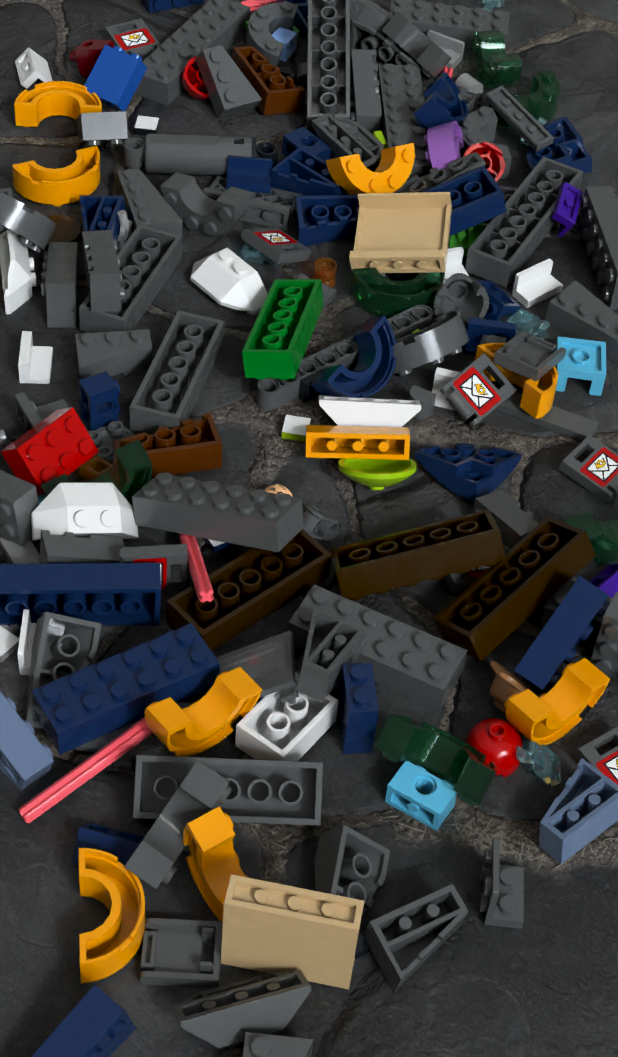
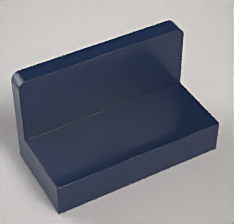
(249, 173)
(479, 327)
(108, 839)

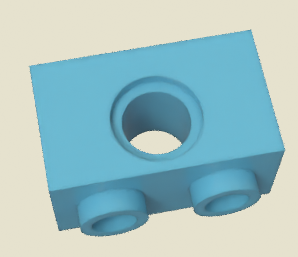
(427, 808)

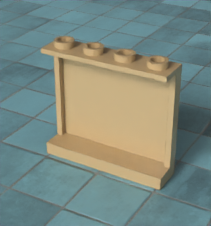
(402, 232)
(290, 929)

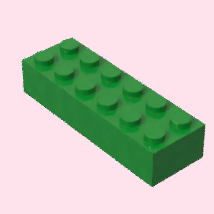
(283, 329)

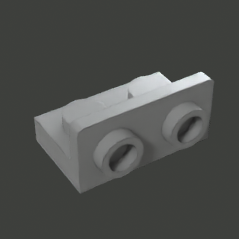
(450, 46)

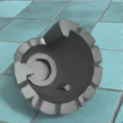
(461, 294)

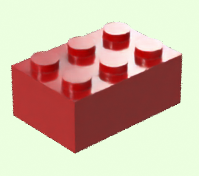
(50, 449)

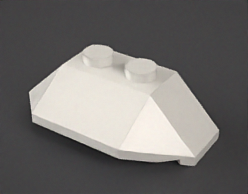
(15, 272)
(230, 281)
(369, 411)
(84, 511)

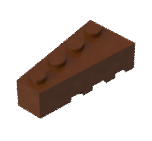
(275, 90)
(182, 448)

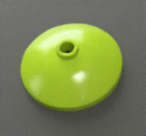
(377, 472)

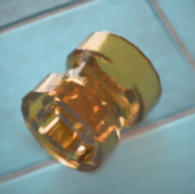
(325, 269)

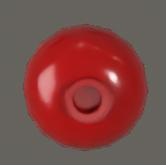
(193, 81)
(491, 155)
(498, 742)

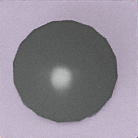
(104, 438)

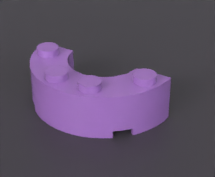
(443, 144)

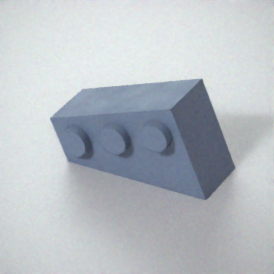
(21, 754)
(579, 813)

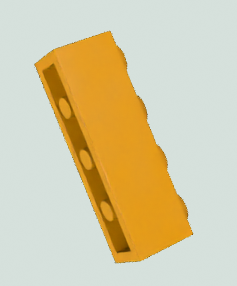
(357, 442)

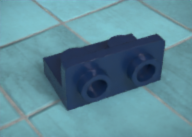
(499, 301)

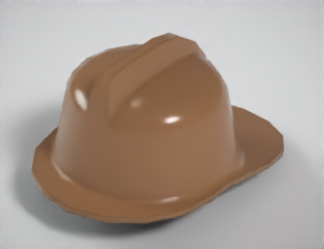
(504, 685)

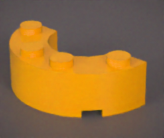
(54, 99)
(390, 175)
(60, 184)
(537, 395)
(558, 711)
(206, 721)
(212, 857)
(120, 936)

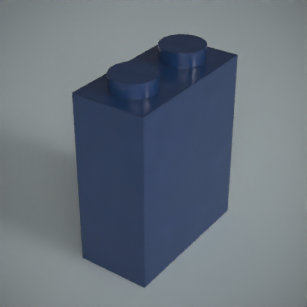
(357, 708)

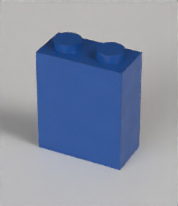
(116, 77)

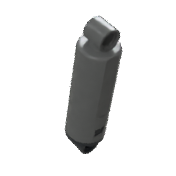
(192, 153)

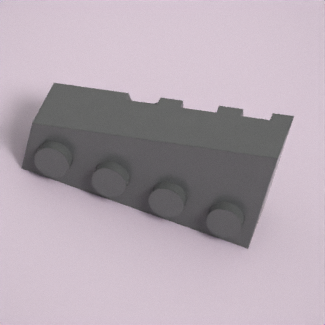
(145, 203)

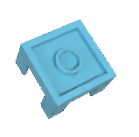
(582, 361)

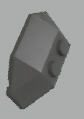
(347, 138)
(249, 1005)

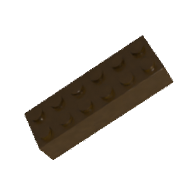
(417, 555)
(515, 587)
(250, 589)

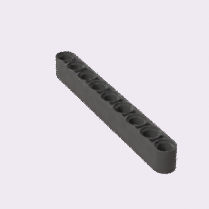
(275, 392)

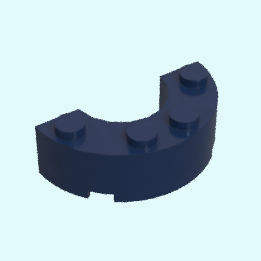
(441, 103)
(374, 364)

